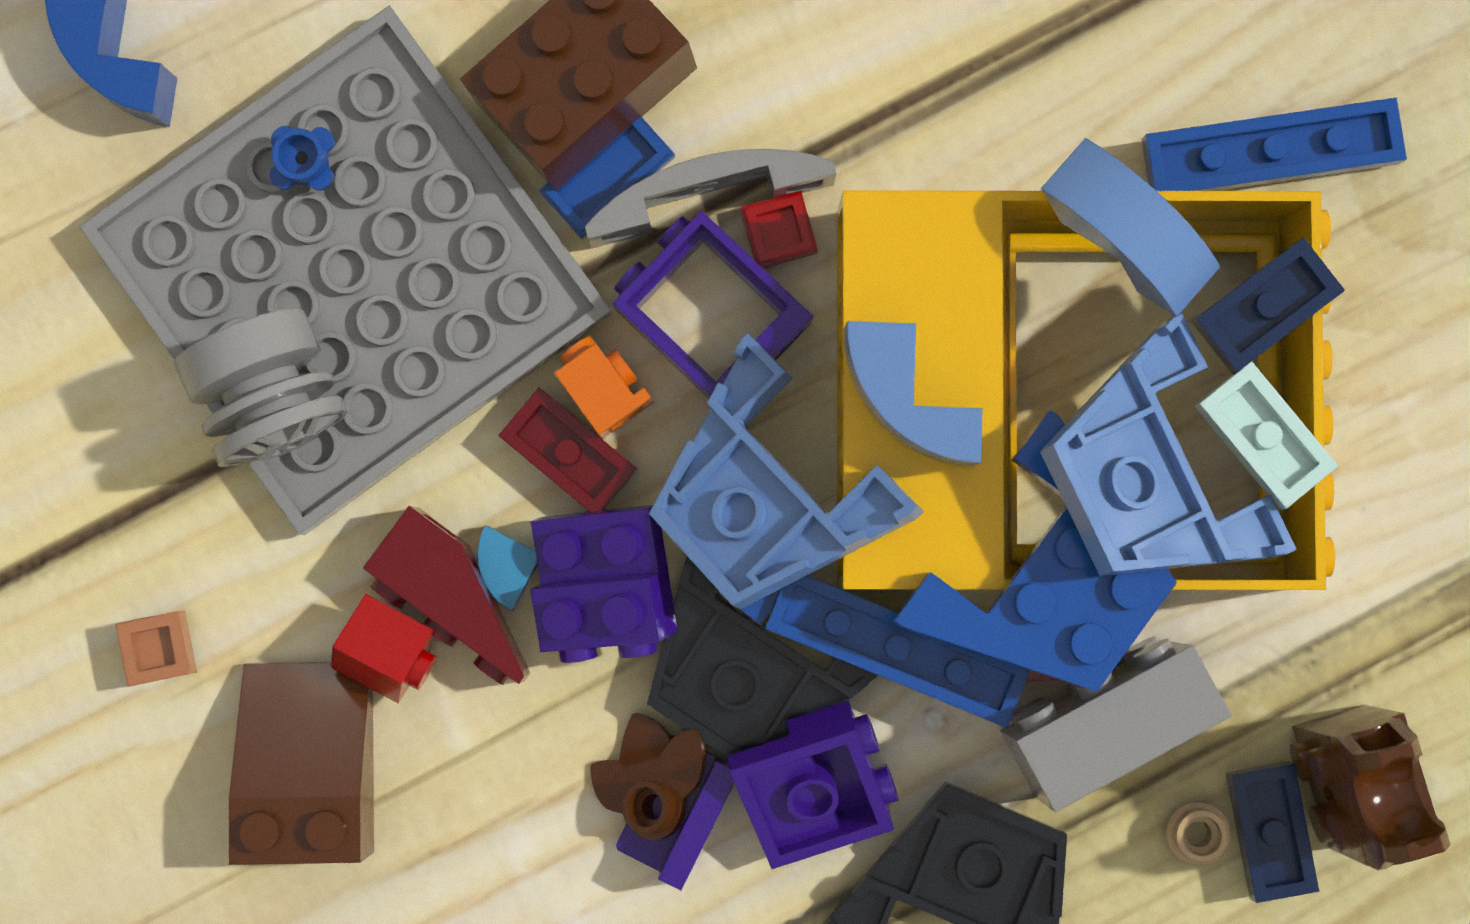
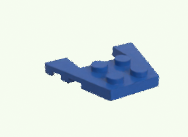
(1056, 606)

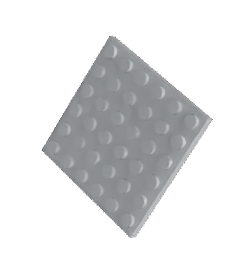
(412, 266)

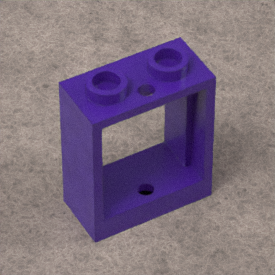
(679, 244)

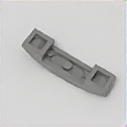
(785, 169)

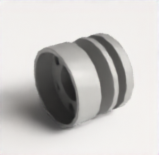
(258, 379)

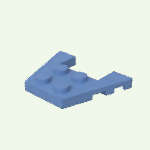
(1133, 482)
(746, 513)

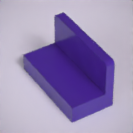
(678, 853)

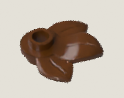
(647, 768)

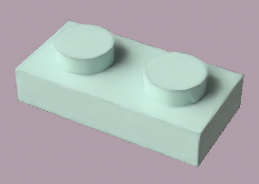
(1266, 436)

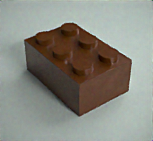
(578, 79)

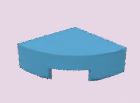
(505, 566)

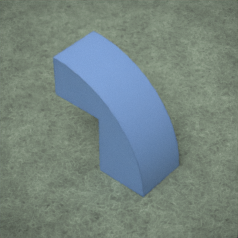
(1133, 223)
(884, 372)

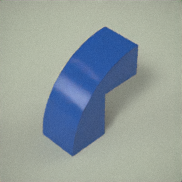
(90, 42)

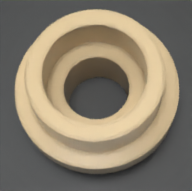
(1214, 844)

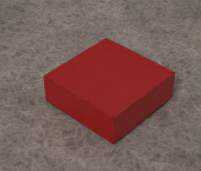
(779, 229)

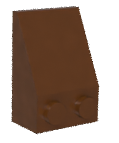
(302, 767)

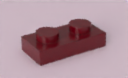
(567, 452)

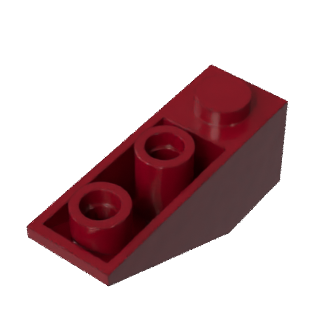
(442, 579)

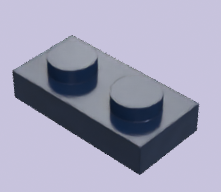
(1268, 305)
(1272, 832)

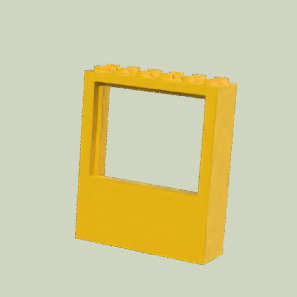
(953, 273)

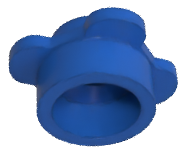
(288, 144)

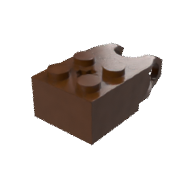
(1368, 787)

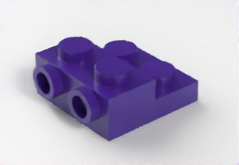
(601, 584)
(815, 786)

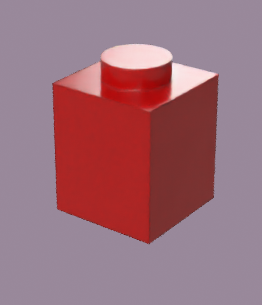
(384, 649)

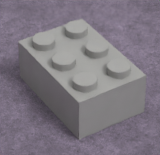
(1099, 736)

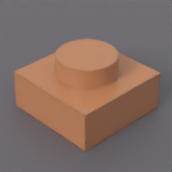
(156, 648)

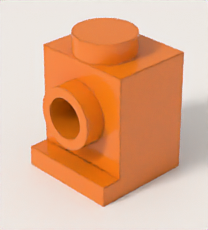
(601, 386)

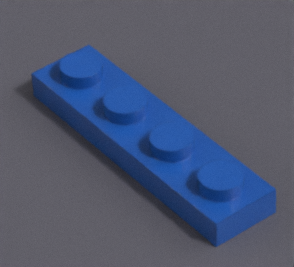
(1276, 148)
(869, 639)

